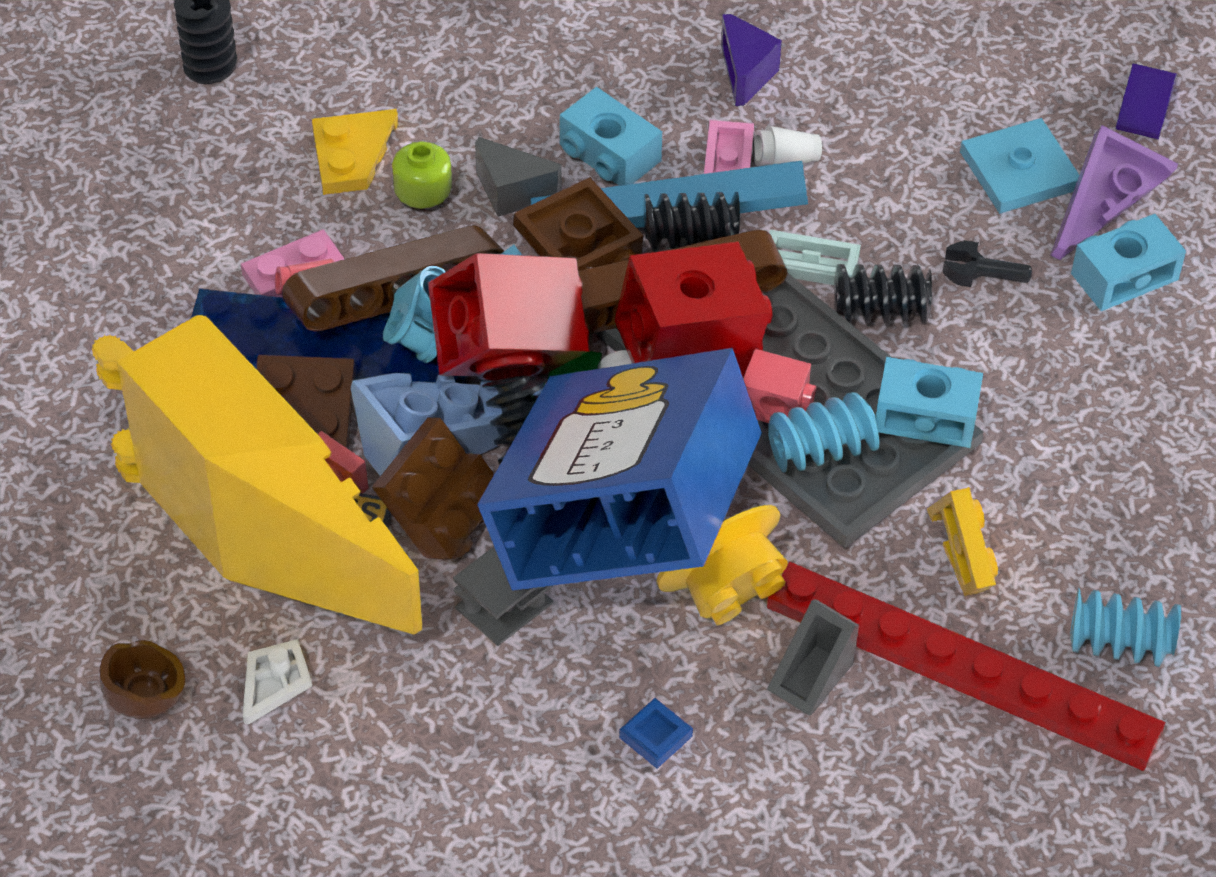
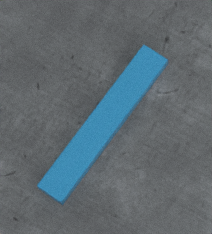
(757, 187)

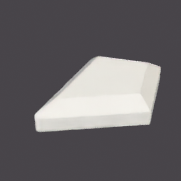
(273, 678)

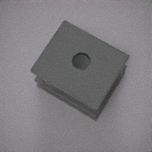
(489, 597)

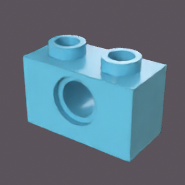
(610, 138)
(1128, 261)
(928, 402)

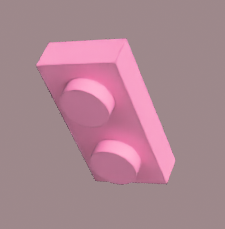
(728, 146)
(261, 270)

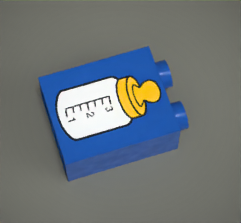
(622, 471)

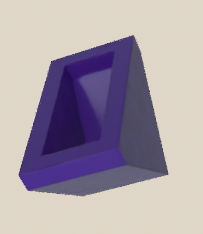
(749, 57)
(1146, 101)

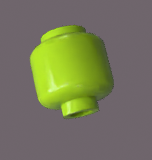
(422, 174)

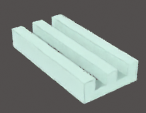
(810, 264)

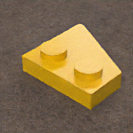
(351, 148)
(966, 550)

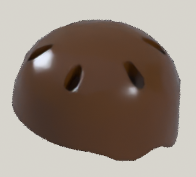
(142, 692)

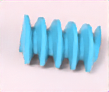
(822, 429)
(1124, 627)

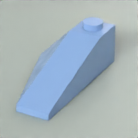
(394, 408)

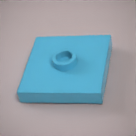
(1020, 165)

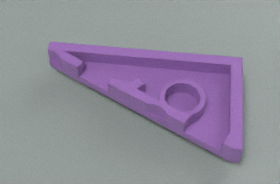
(1111, 181)

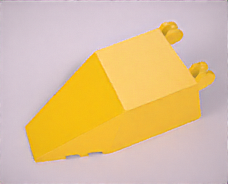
(251, 478)

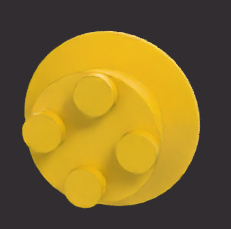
(737, 567)

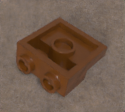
(579, 225)
(435, 491)

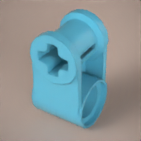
(411, 316)

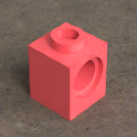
(777, 384)

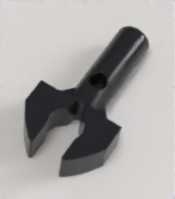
(979, 266)

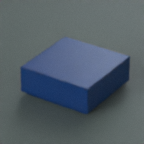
(656, 733)

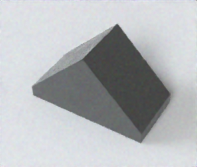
(514, 176)
(815, 658)

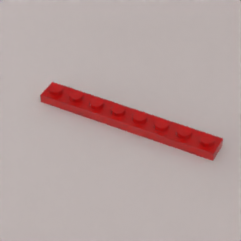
(977, 669)

